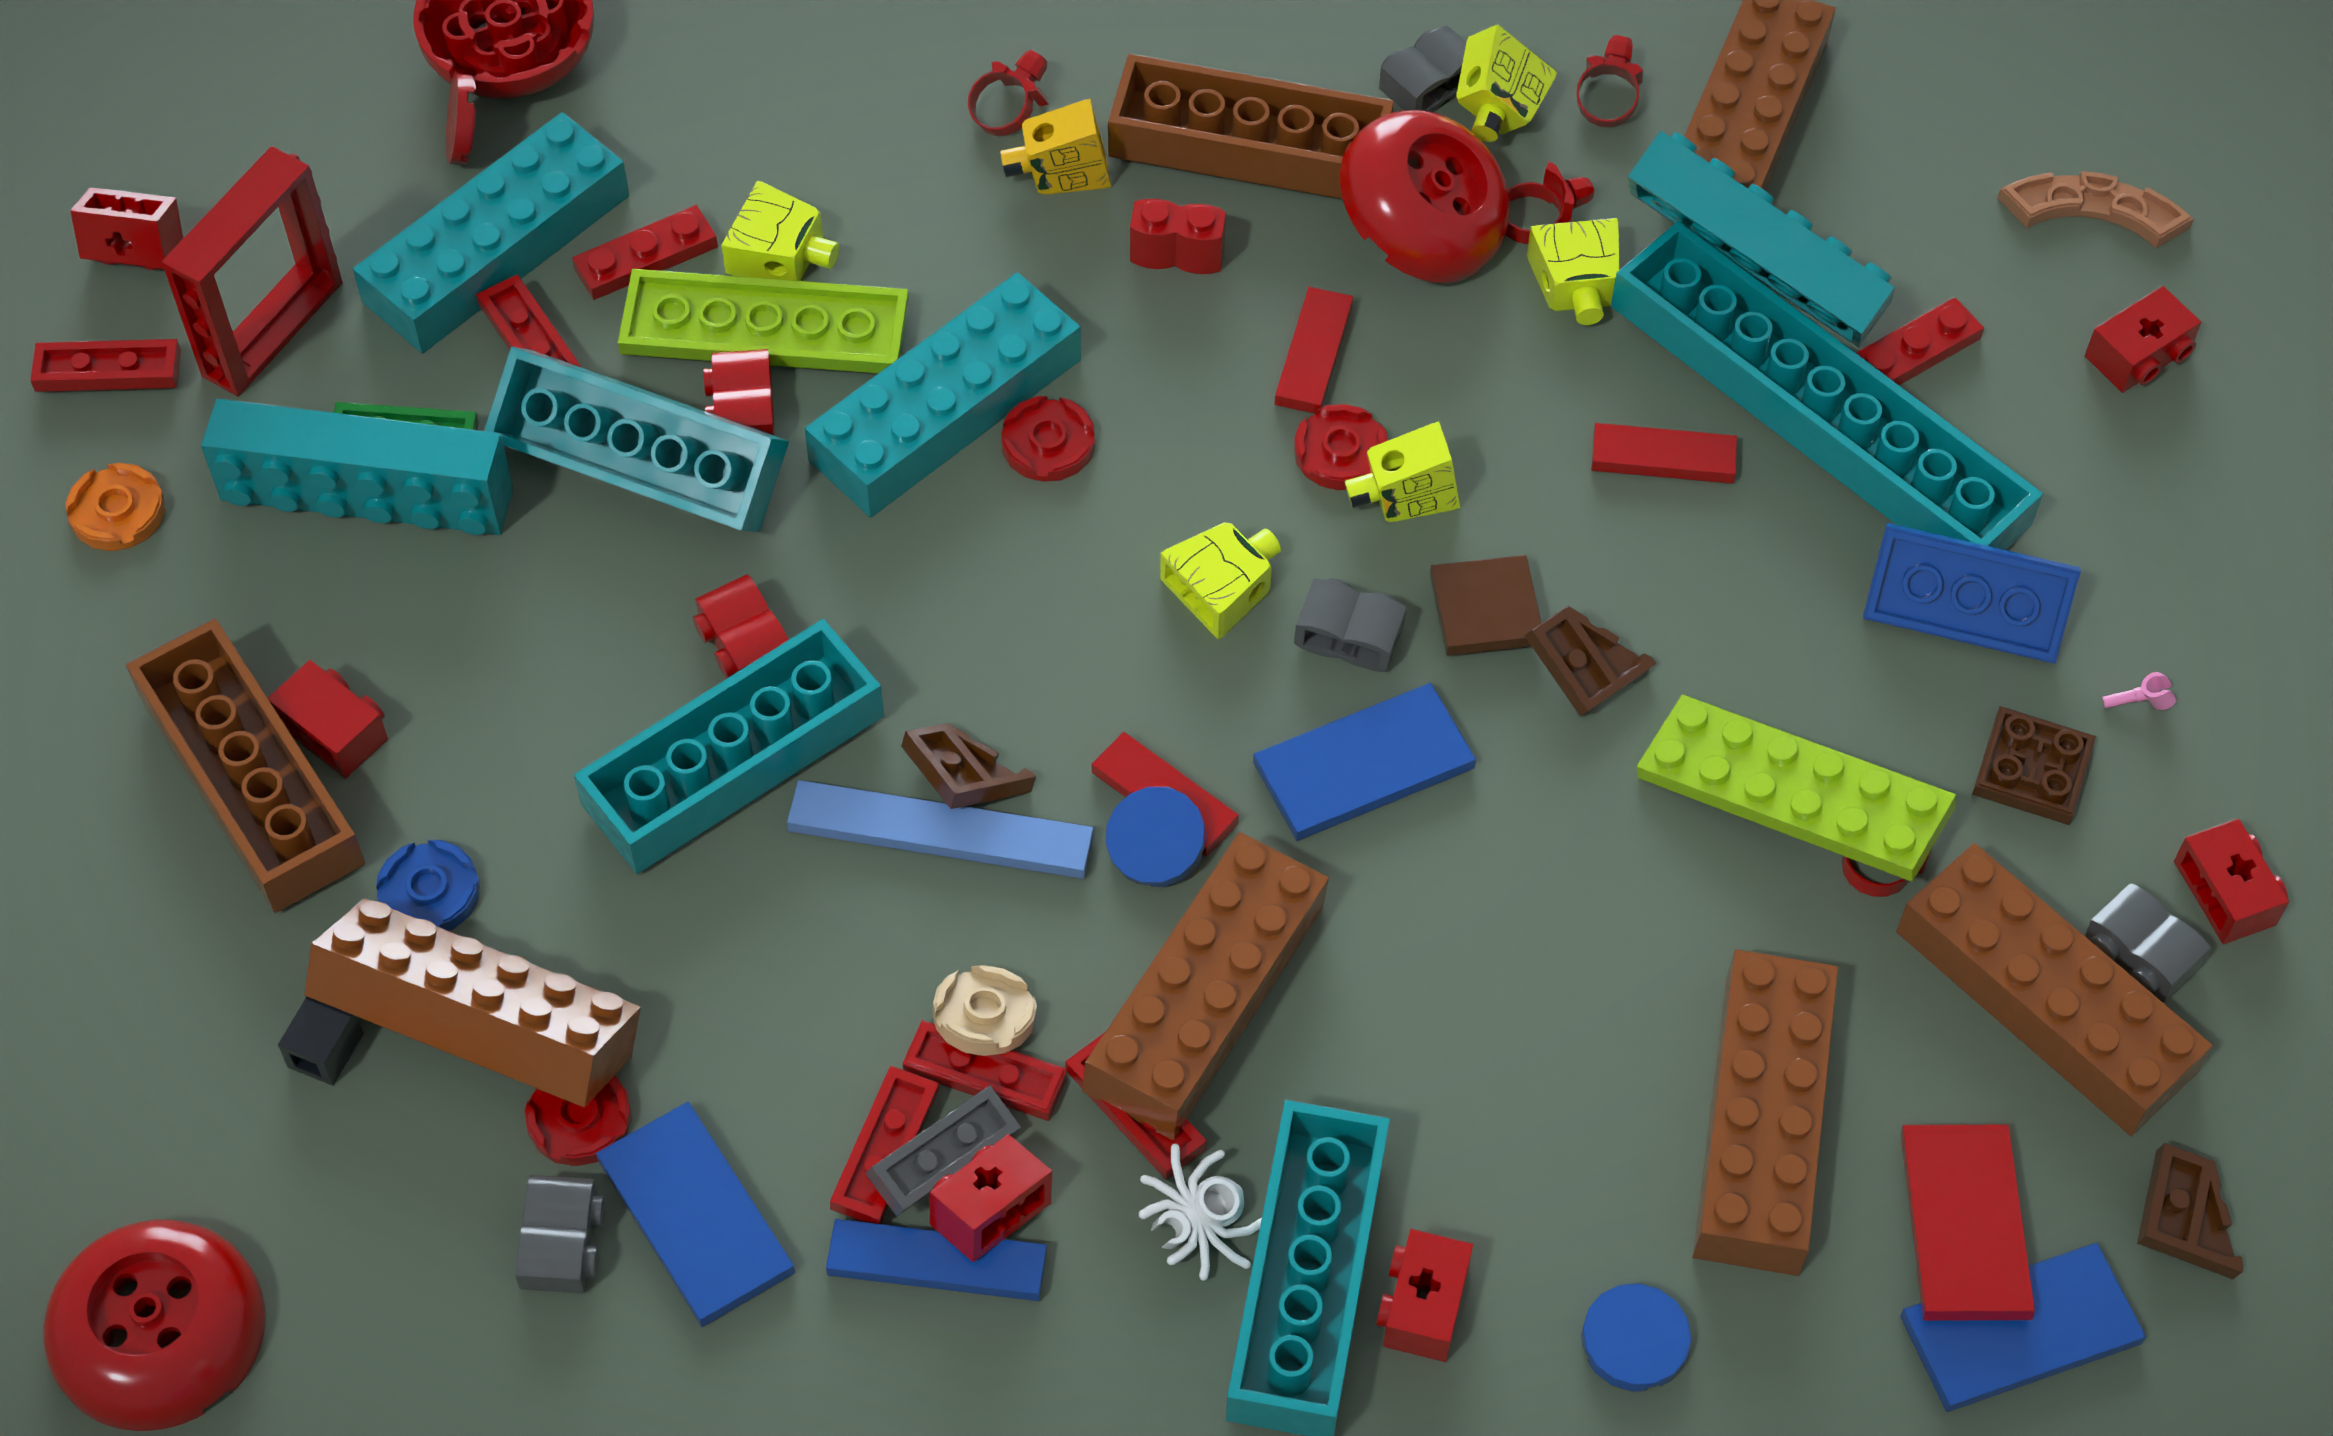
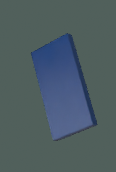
(1971, 593)
(1363, 761)
(695, 1213)
(2075, 1322)

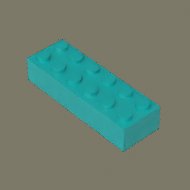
(491, 231)
(1762, 238)
(943, 394)
(636, 439)
(358, 467)
(729, 745)
(1307, 1270)

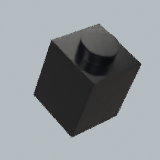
(320, 1040)

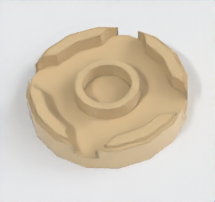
(984, 1010)

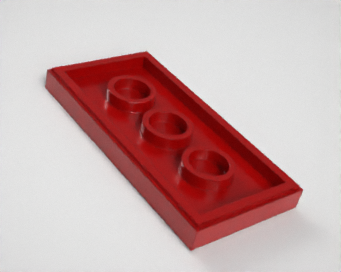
(1966, 1223)

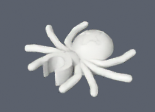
(1200, 1212)

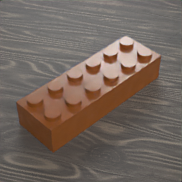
(1760, 85)
(1236, 124)
(246, 765)
(1205, 985)
(2053, 989)
(472, 1001)
(1766, 1113)

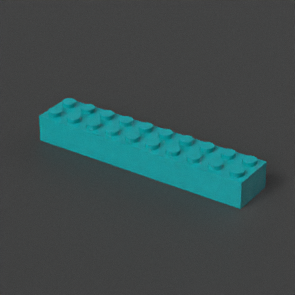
(1820, 394)

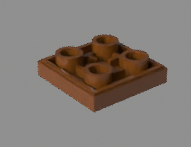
(1485, 604)
(2034, 765)

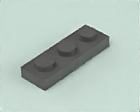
(941, 1150)

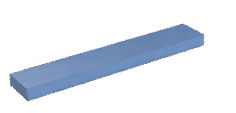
(940, 831)

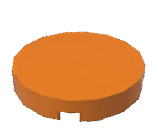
(115, 507)

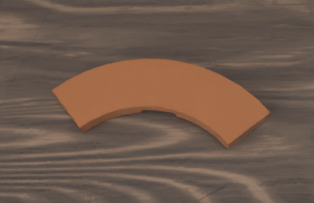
(2097, 197)

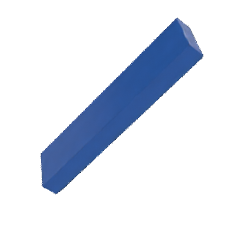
(931, 1261)

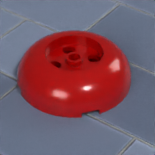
(519, 50)
(1426, 194)
(139, 1381)

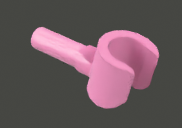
(2148, 691)

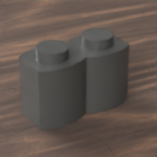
(1425, 73)
(1350, 624)
(2148, 941)
(558, 1234)

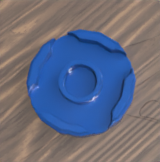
(1156, 836)
(430, 883)
(1636, 1337)

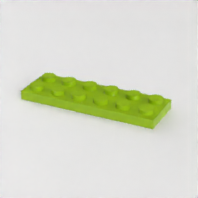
(795, 320)
(1797, 787)

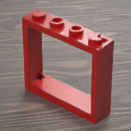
(240, 355)

